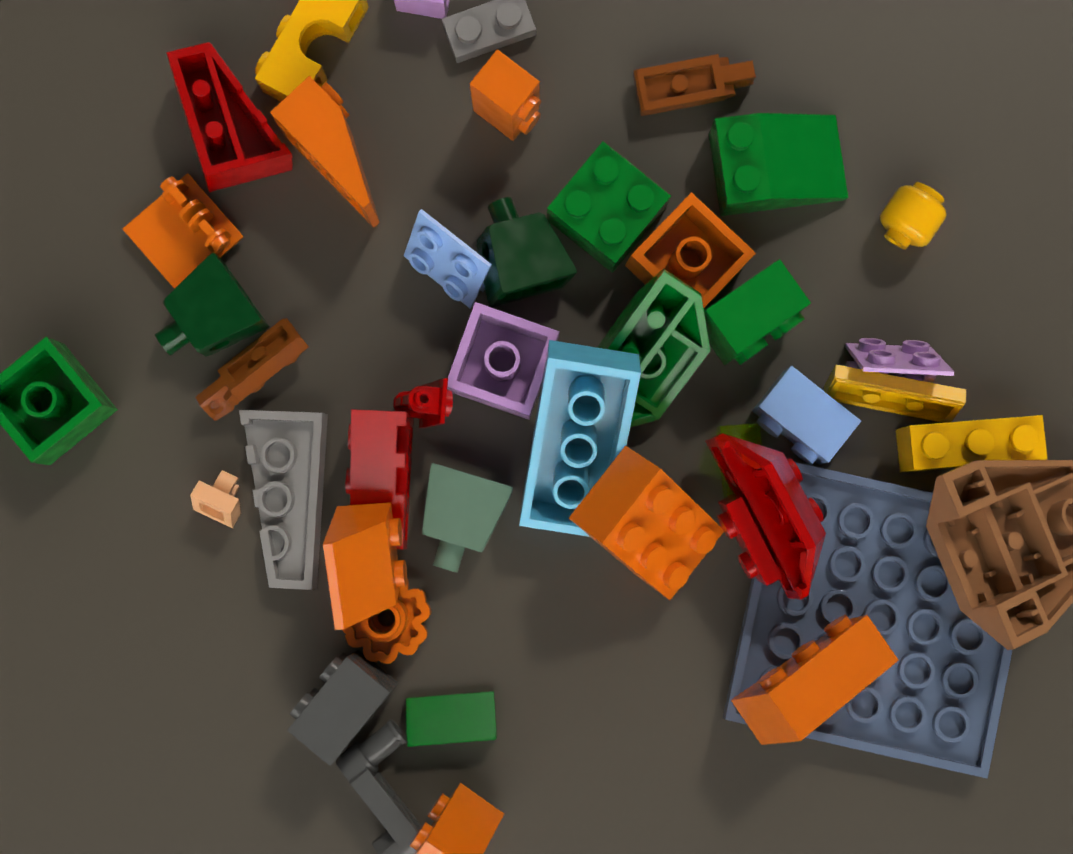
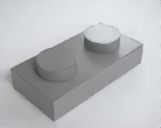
(488, 28)

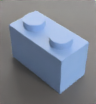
(805, 417)

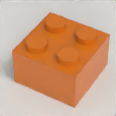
(693, 248)

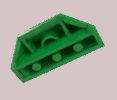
(669, 334)

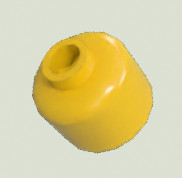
(913, 215)

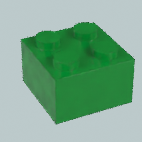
(607, 206)
(758, 308)
(50, 402)

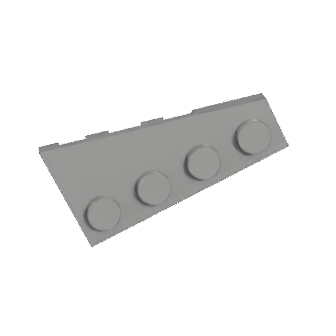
(288, 480)

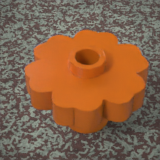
(404, 636)

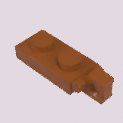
(690, 83)
(252, 368)

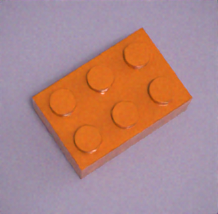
(647, 522)

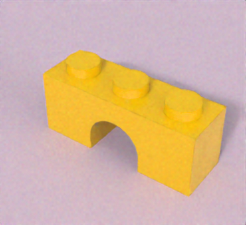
(286, 63)
(963, 442)

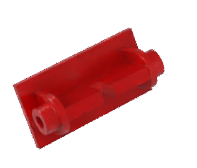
(426, 402)

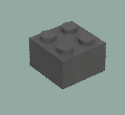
(340, 709)

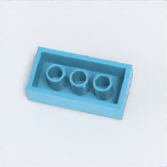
(577, 430)

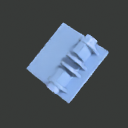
(446, 259)

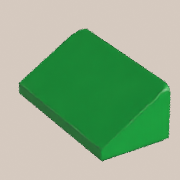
(451, 718)

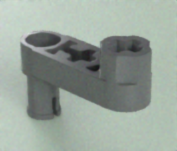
(361, 769)

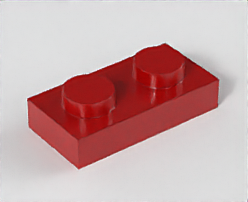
(756, 557)

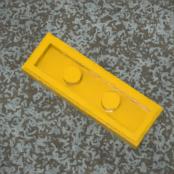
(895, 394)

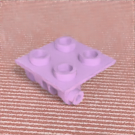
(911, 360)

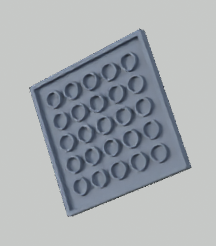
(880, 562)

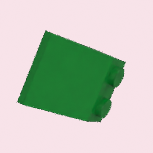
(776, 161)

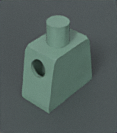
(461, 513)

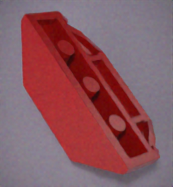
(777, 505)

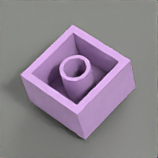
(501, 360)

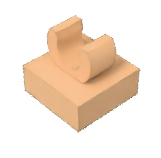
(218, 500)

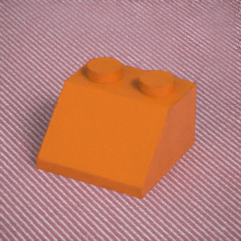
(363, 562)

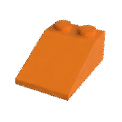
(318, 129)

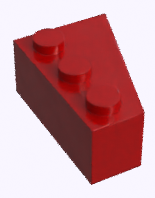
(224, 124)
(381, 462)

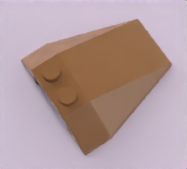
(1007, 543)

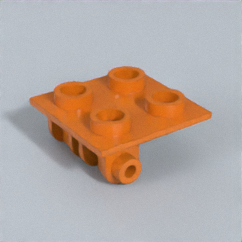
(181, 229)

